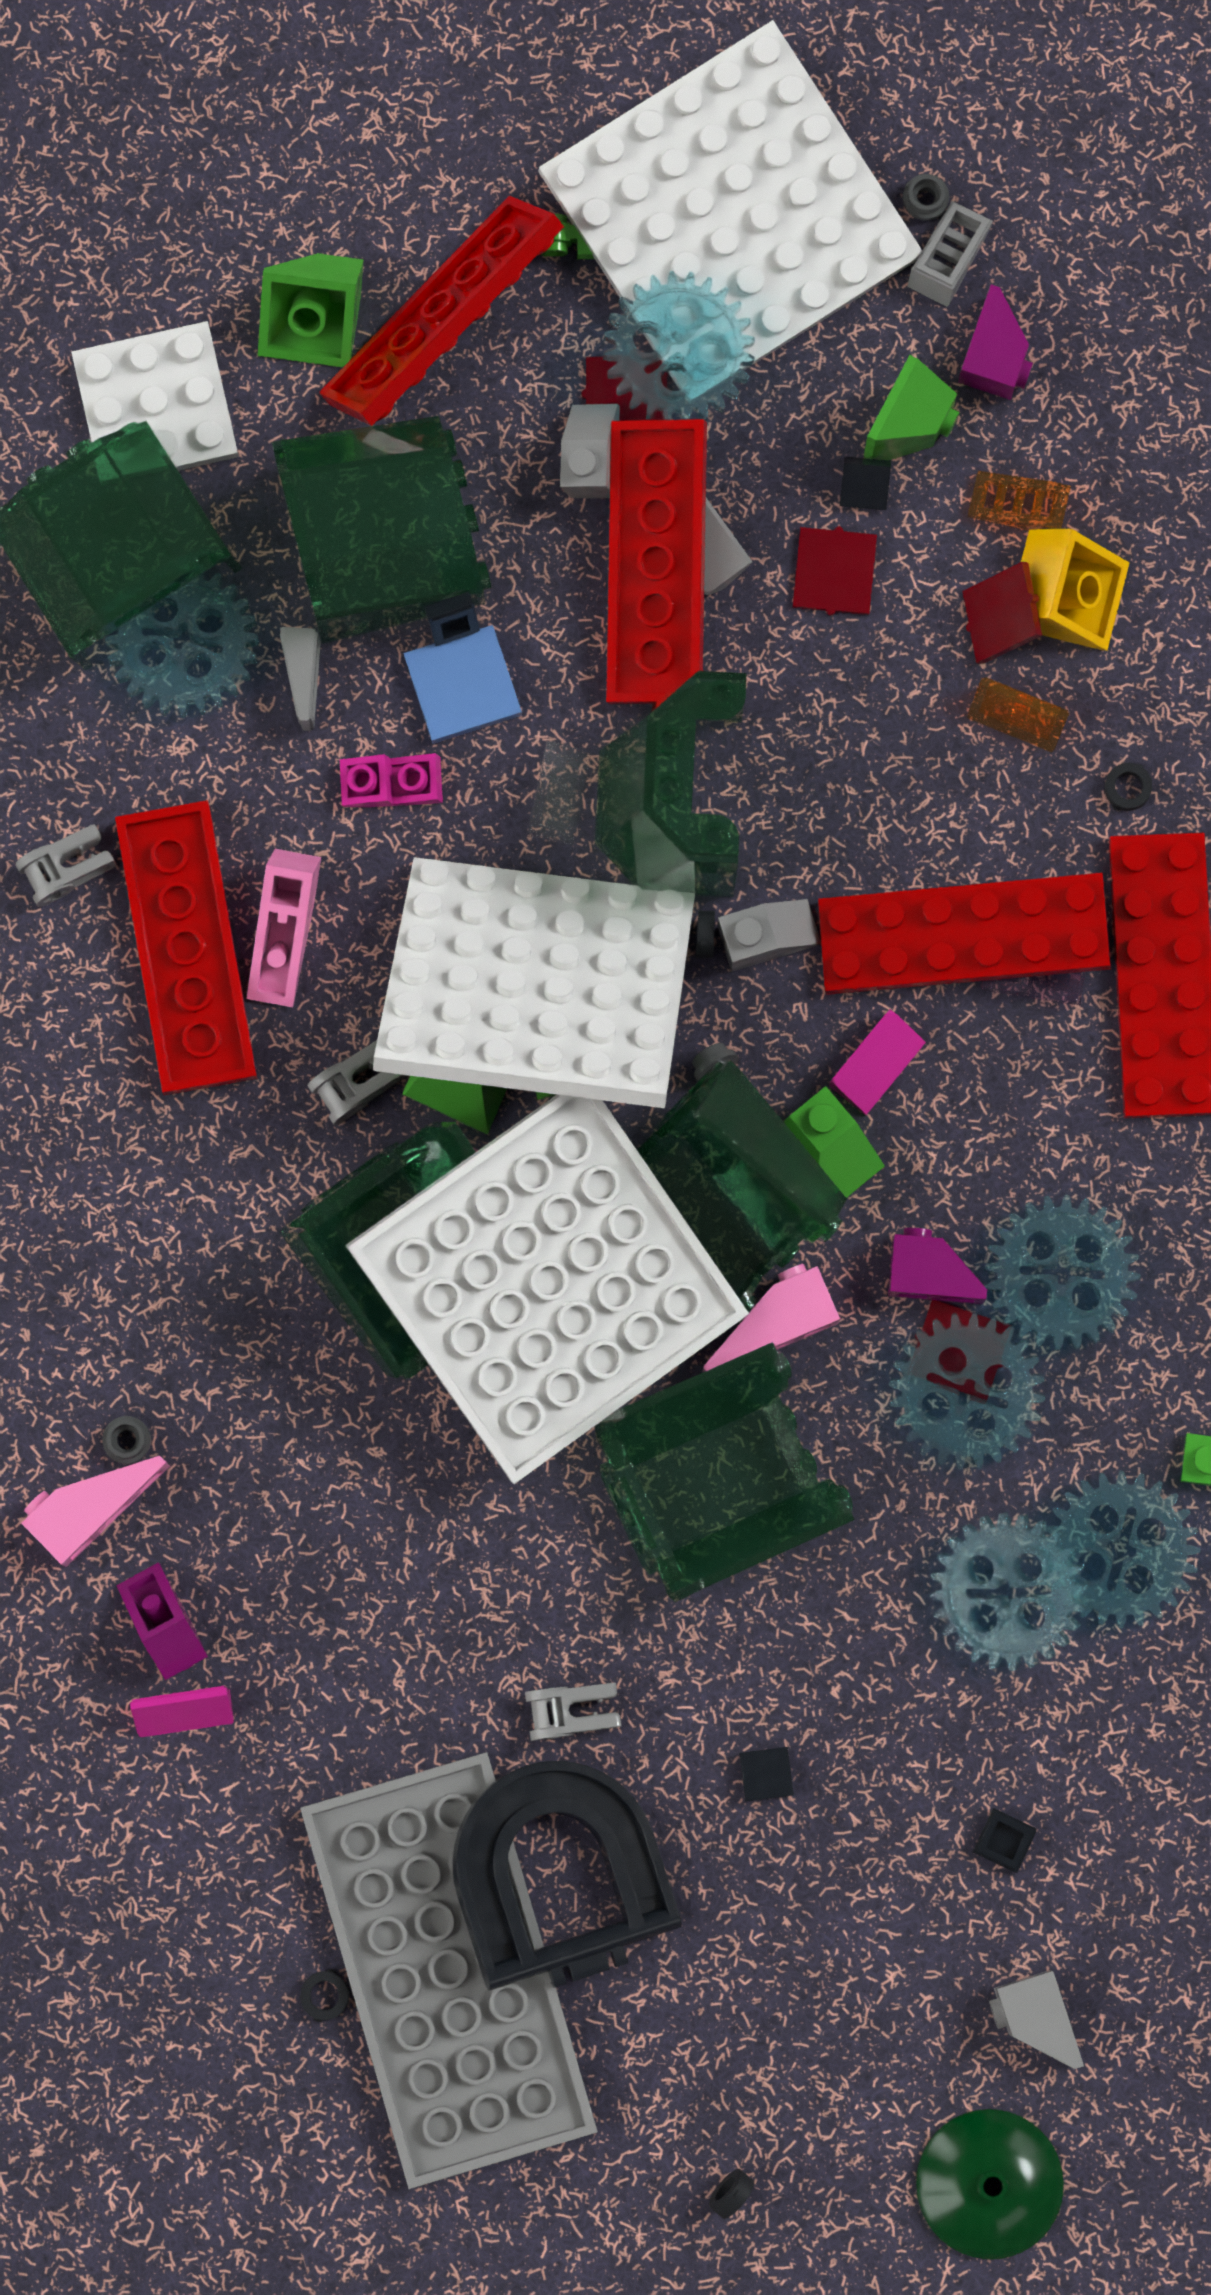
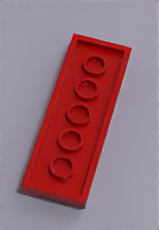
(441, 310)
(655, 557)
(964, 933)
(186, 948)
(1162, 973)

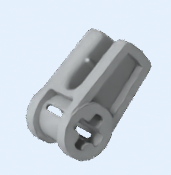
(63, 879)
(354, 1095)
(562, 1722)

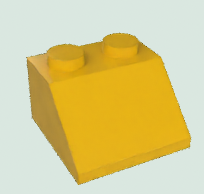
(1075, 585)

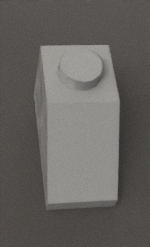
(587, 450)
(767, 932)
(1037, 2016)

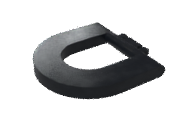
(488, 1895)

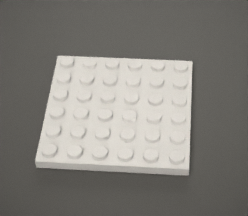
(740, 184)
(536, 983)
(547, 1280)

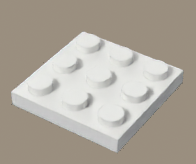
(162, 380)

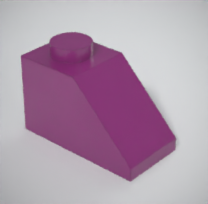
(997, 350)
(930, 1270)
(161, 1621)

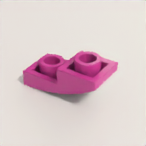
(391, 781)

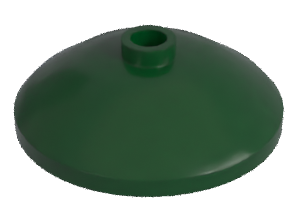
(953, 2177)

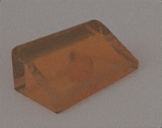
(1017, 714)

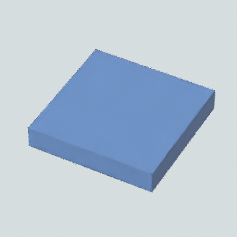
(462, 685)

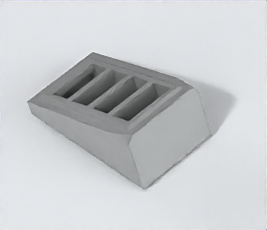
(937, 279)
(302, 658)

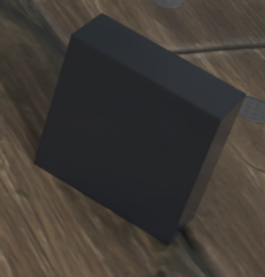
(865, 483)
(452, 618)
(766, 1774)
(1004, 1840)

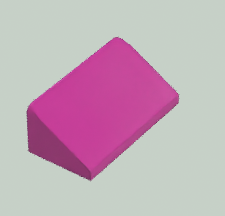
(877, 1062)
(182, 1711)

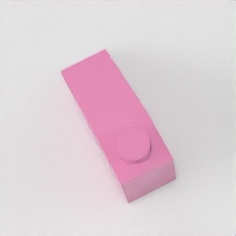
(283, 926)
(783, 1316)
(81, 1511)

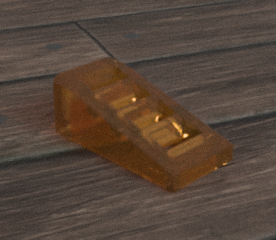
(1039, 488)

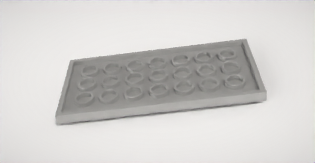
(457, 2065)

